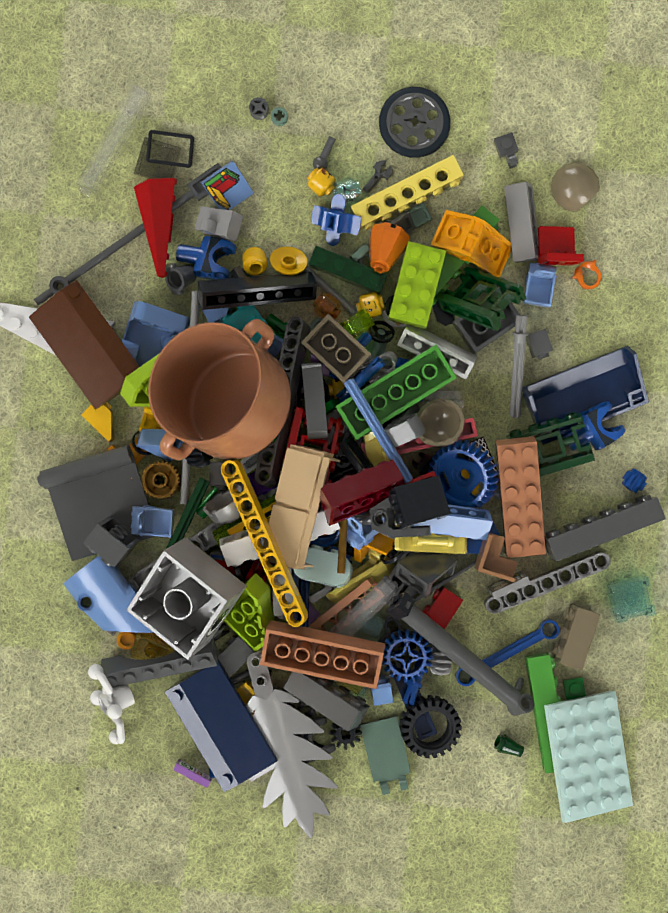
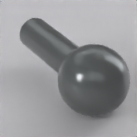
(321, 161)

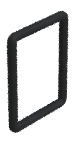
(168, 162)

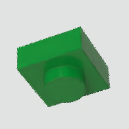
(574, 688)

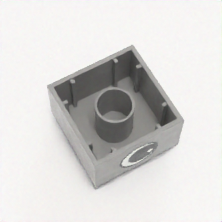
(186, 597)

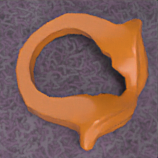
(578, 274)

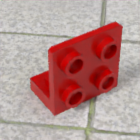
(557, 246)

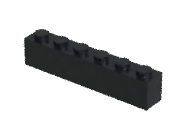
(256, 290)

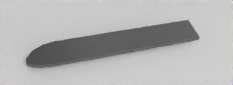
(443, 582)

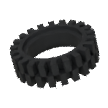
(443, 743)

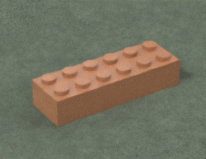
(520, 496)
(322, 654)

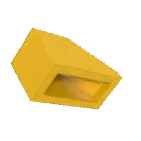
(102, 420)

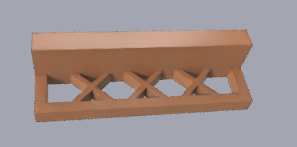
(341, 605)

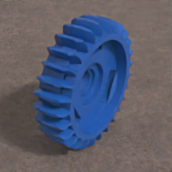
(461, 488)

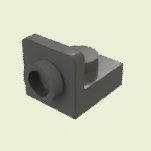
(403, 220)

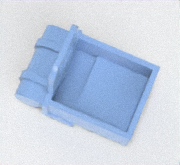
(540, 284)
(152, 521)
(361, 534)

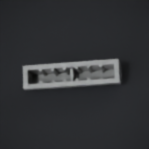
(522, 221)

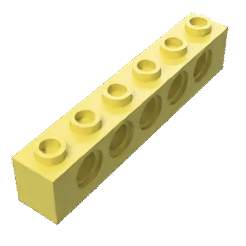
(448, 167)

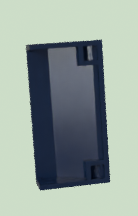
(609, 378)
(221, 726)

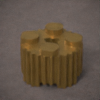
(161, 469)

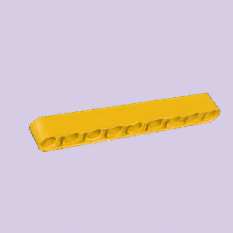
(264, 552)

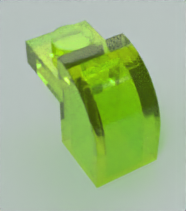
(357, 323)

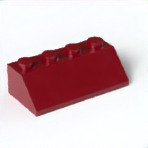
(359, 492)

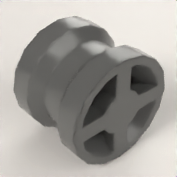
(258, 104)

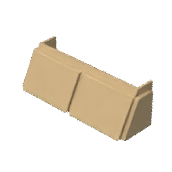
(298, 502)

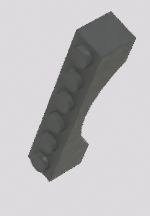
(127, 671)

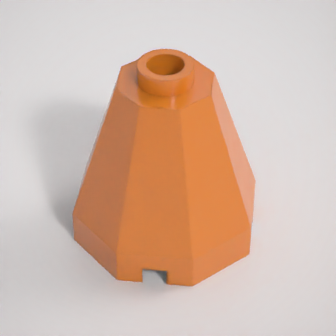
(386, 246)

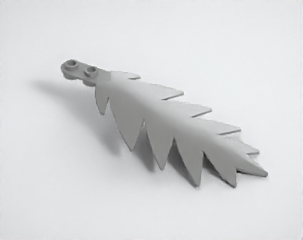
(291, 775)

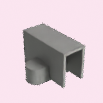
(219, 223)

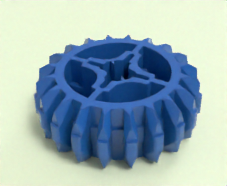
(415, 655)

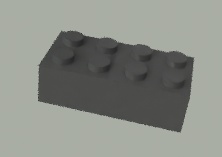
(328, 699)

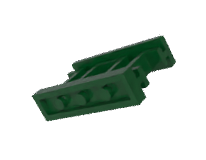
(474, 282)
(559, 460)

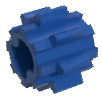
(634, 480)

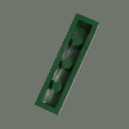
(347, 270)

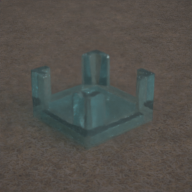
(630, 598)

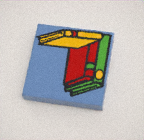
(227, 187)

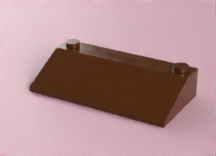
(84, 343)

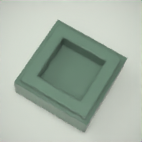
(420, 215)

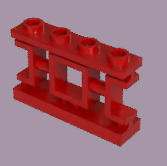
(301, 414)

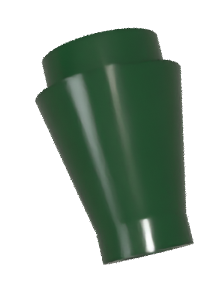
(506, 745)

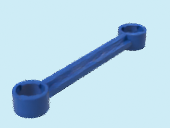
(514, 648)

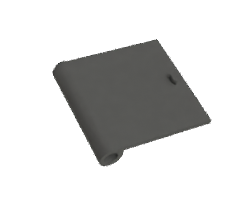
(91, 491)

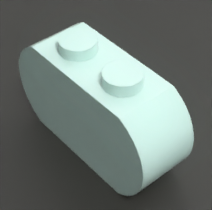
(324, 568)

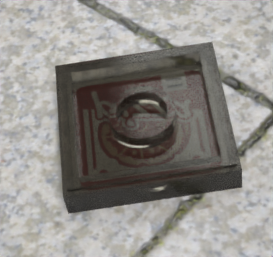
(159, 151)

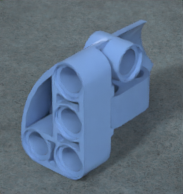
(151, 330)
(109, 597)

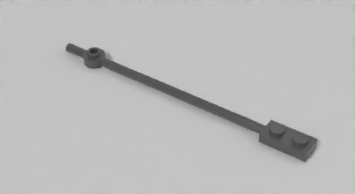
(196, 190)

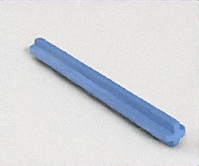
(377, 428)

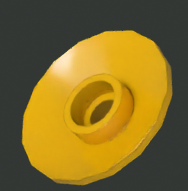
(288, 260)

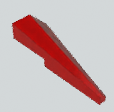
(155, 206)

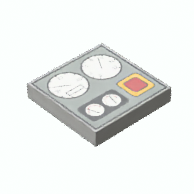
(505, 587)

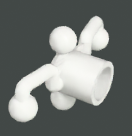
(111, 701)

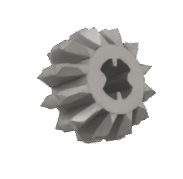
(440, 663)

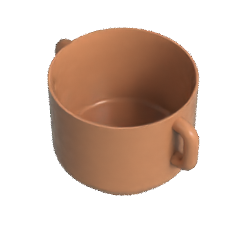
(219, 391)

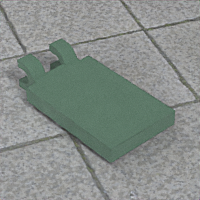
(386, 752)

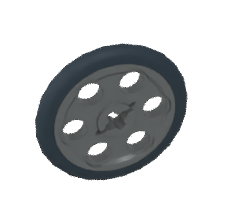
(389, 118)

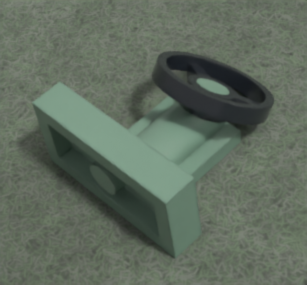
(379, 340)

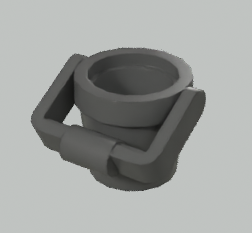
(179, 277)

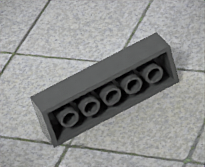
(603, 528)

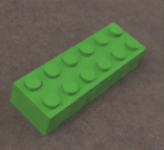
(398, 390)

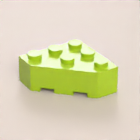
(137, 384)
(252, 613)

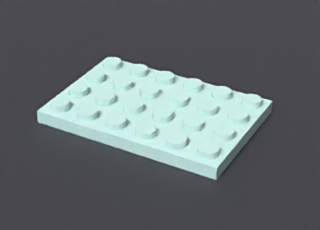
(588, 756)

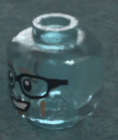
(349, 189)

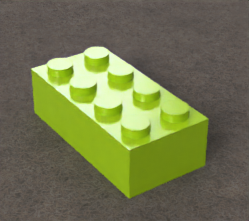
(417, 285)

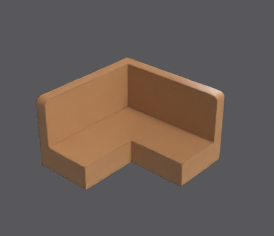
(491, 562)

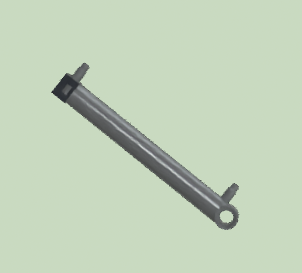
(404, 608)

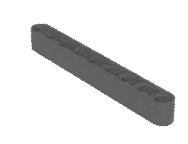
(293, 373)

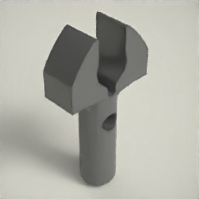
(377, 176)

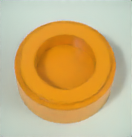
(126, 639)

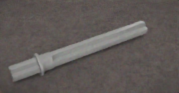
(518, 365)

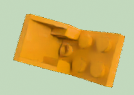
(472, 241)

